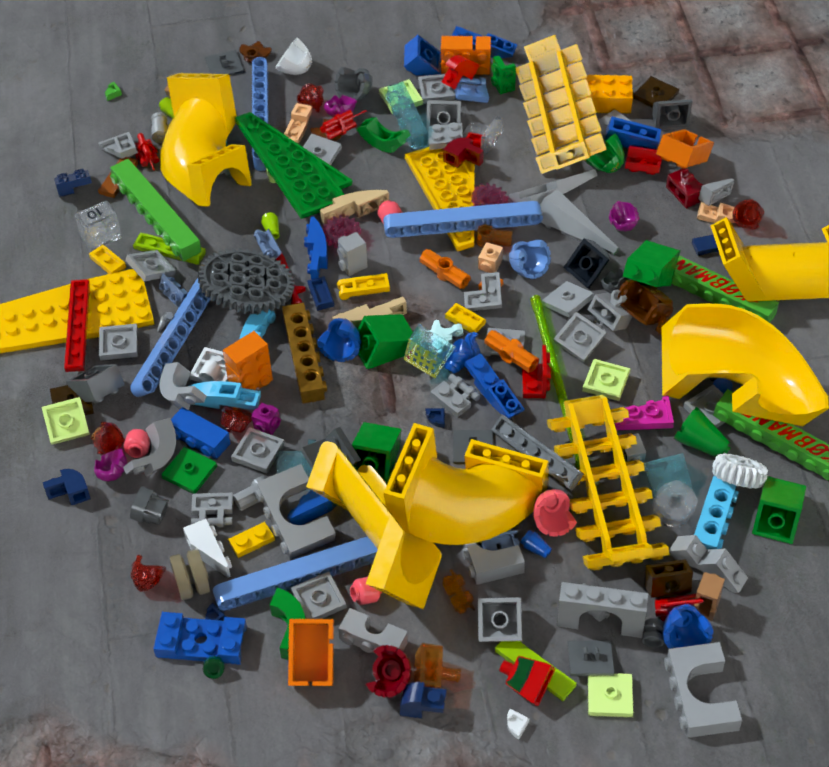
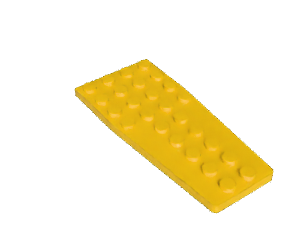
(43, 316)

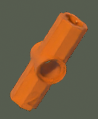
(444, 268)
(511, 351)

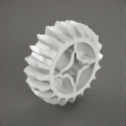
(739, 471)

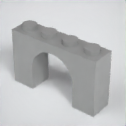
(294, 538)
(493, 565)
(625, 604)
(696, 716)

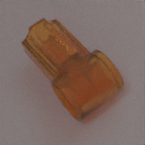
(497, 237)

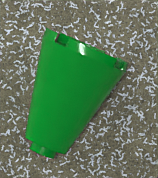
(702, 434)

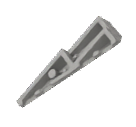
(563, 185)
(566, 217)

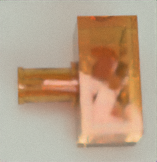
(430, 669)

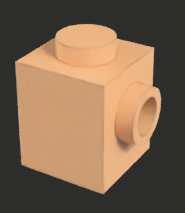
(490, 258)

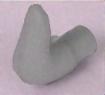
(164, 320)

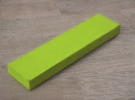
(149, 243)
(560, 683)

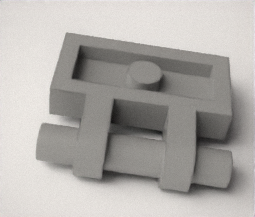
(451, 399)
(213, 503)

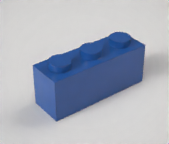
(633, 133)
(200, 433)

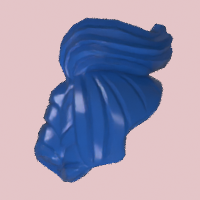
(463, 351)

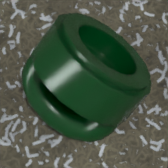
(213, 667)

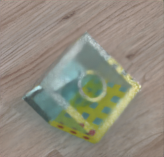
(427, 350)

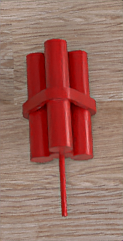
(339, 124)
(146, 151)

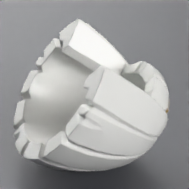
(295, 59)

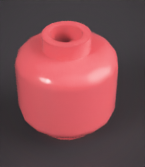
(388, 207)
(137, 443)
(363, 593)

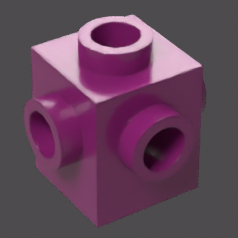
(266, 418)

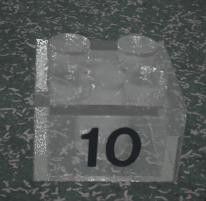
(98, 225)

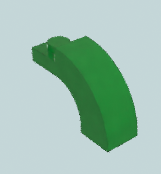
(381, 138)
(285, 607)

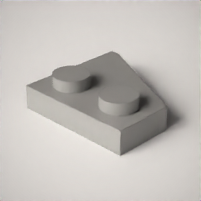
(120, 145)

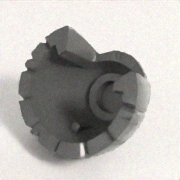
(353, 83)

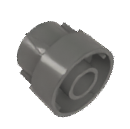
(148, 507)

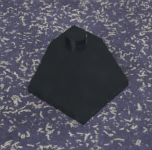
(587, 262)

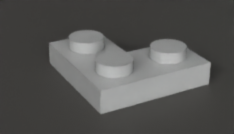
(488, 297)

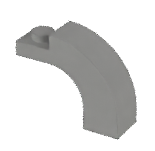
(174, 389)
(163, 444)

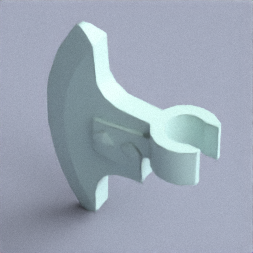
(447, 333)

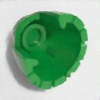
(610, 159)

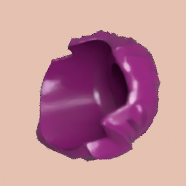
(339, 105)
(624, 216)
(110, 465)

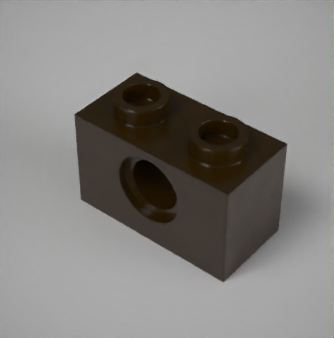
(668, 578)

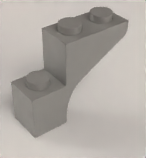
(710, 561)

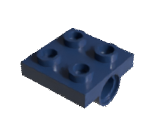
(66, 183)

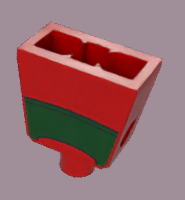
(528, 677)

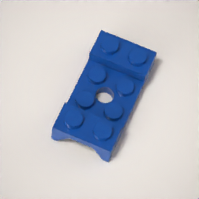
(178, 638)

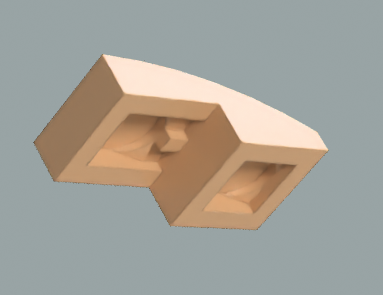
(715, 214)

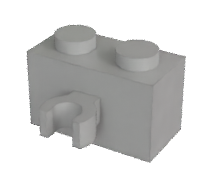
(352, 253)
(608, 310)

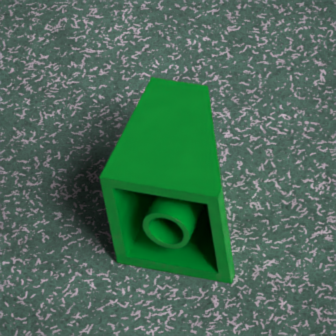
(652, 264)
(383, 339)
(378, 448)
(779, 510)

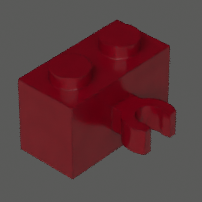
(684, 187)

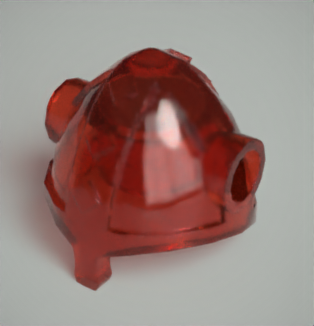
(311, 95)
(748, 214)
(107, 438)
(146, 576)

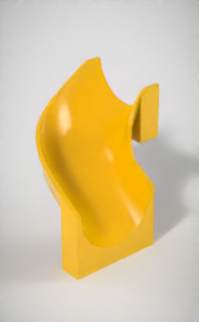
(197, 136)
(742, 348)
(462, 504)

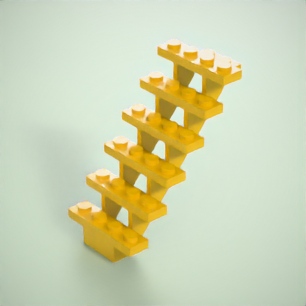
(544, 58)
(596, 411)

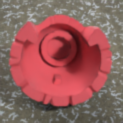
(553, 513)

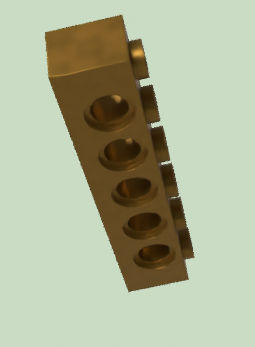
(303, 353)

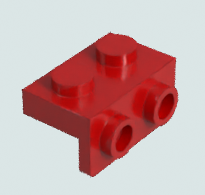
(643, 160)

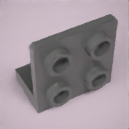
(337, 437)

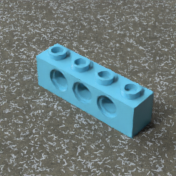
(712, 508)

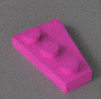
(649, 416)

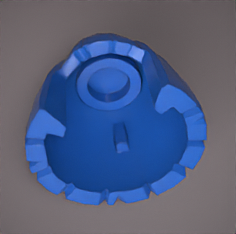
(340, 340)
(686, 627)

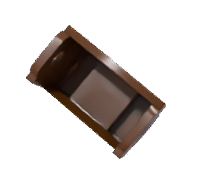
(645, 302)

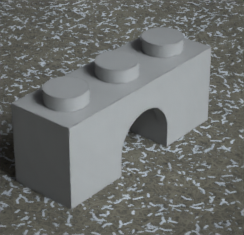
(355, 631)

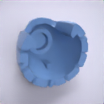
(530, 258)

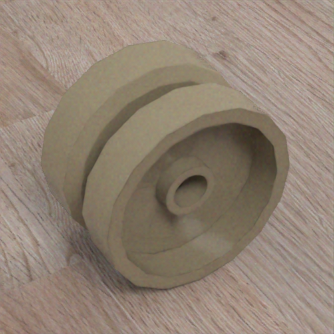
(194, 573)

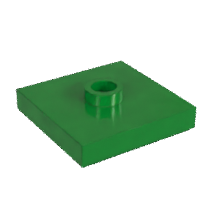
(189, 470)

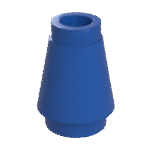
(533, 542)

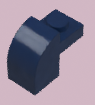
(69, 483)
(419, 698)

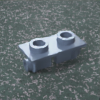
(267, 243)
(172, 290)
(505, 540)

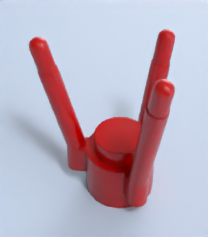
(664, 606)

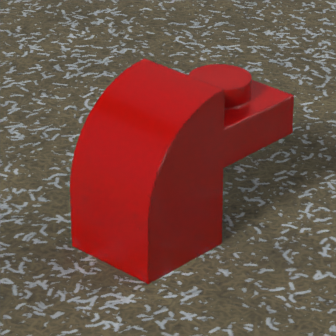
(458, 67)

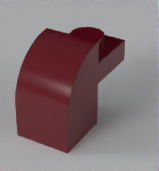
(460, 150)

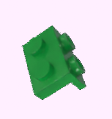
(503, 76)

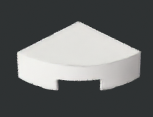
(516, 723)

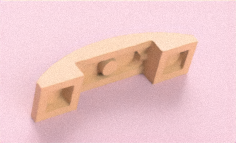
(299, 121)

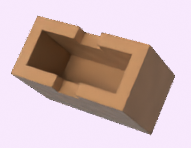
(710, 591)

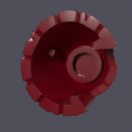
(391, 671)

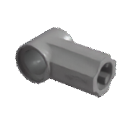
(247, 496)

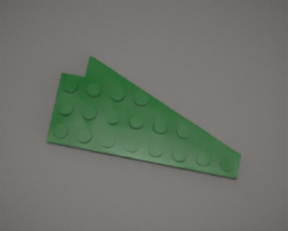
(300, 174)

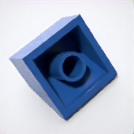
(422, 57)

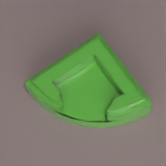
(112, 91)

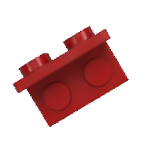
(537, 382)

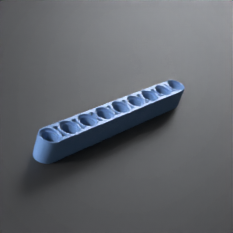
(260, 99)
(462, 219)
(170, 341)
(294, 572)

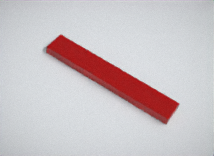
(77, 325)

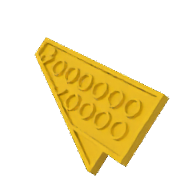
(444, 186)

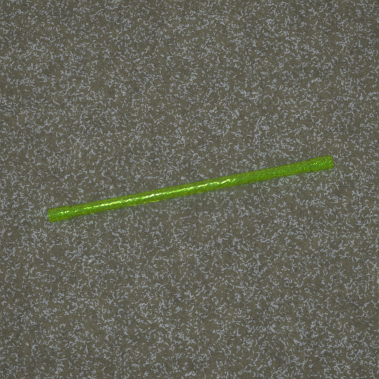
(538, 310)

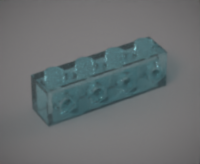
(407, 114)

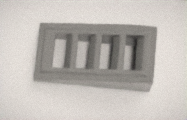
(715, 191)

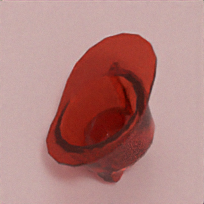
(235, 419)

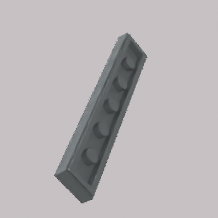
(529, 445)

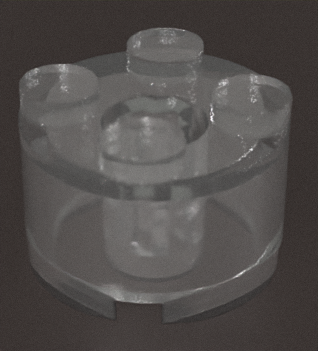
(676, 493)

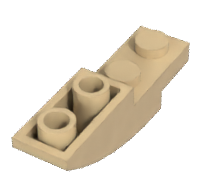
(357, 202)
(396, 306)

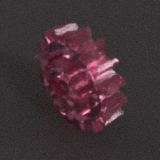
(488, 195)
(340, 227)

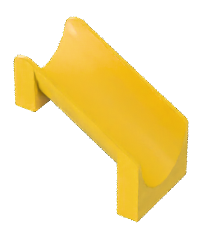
(774, 269)
(403, 562)

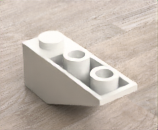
(203, 536)

